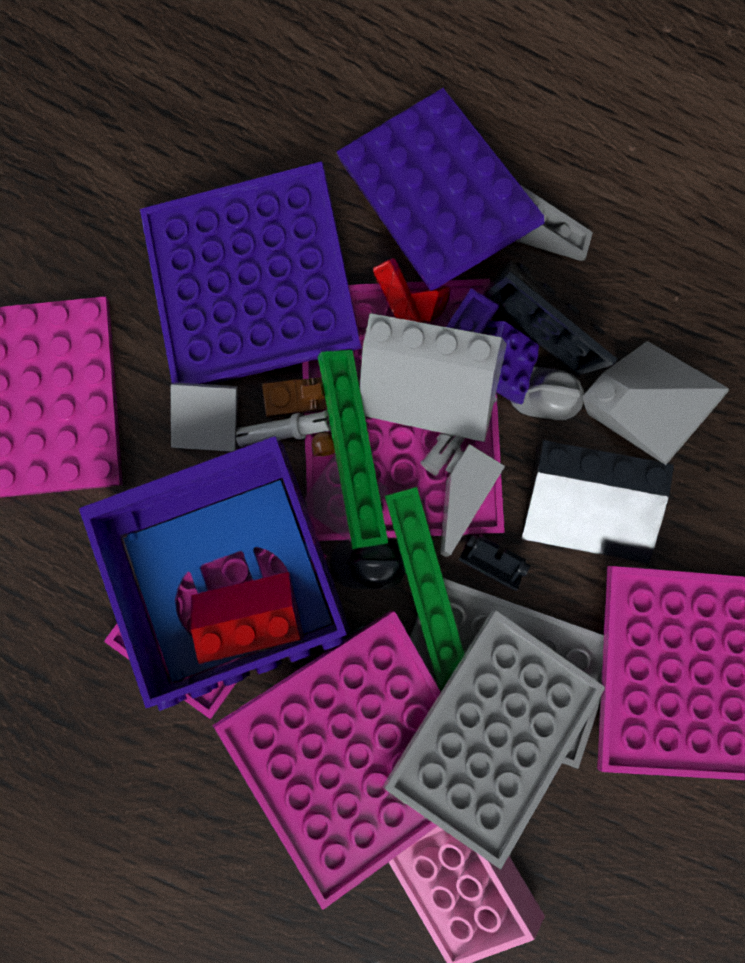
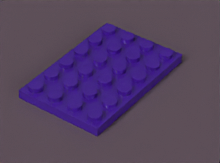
(439, 189)

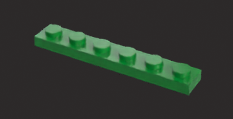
(352, 449)
(426, 583)

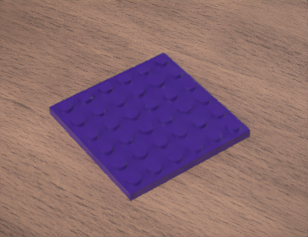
(250, 277)

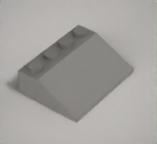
(430, 376)

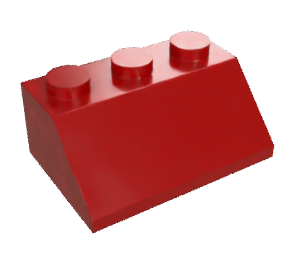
(245, 617)

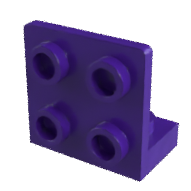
(518, 360)

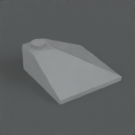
(653, 400)

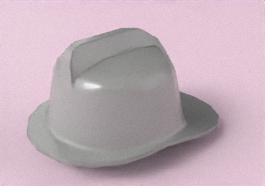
(552, 395)

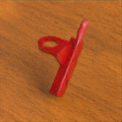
(408, 305)

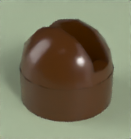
(322, 445)

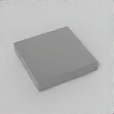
(204, 416)

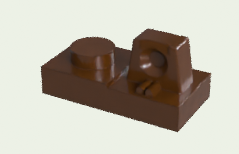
(294, 397)

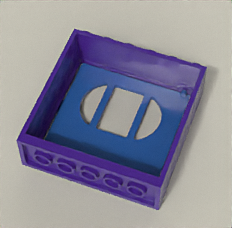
(182, 545)

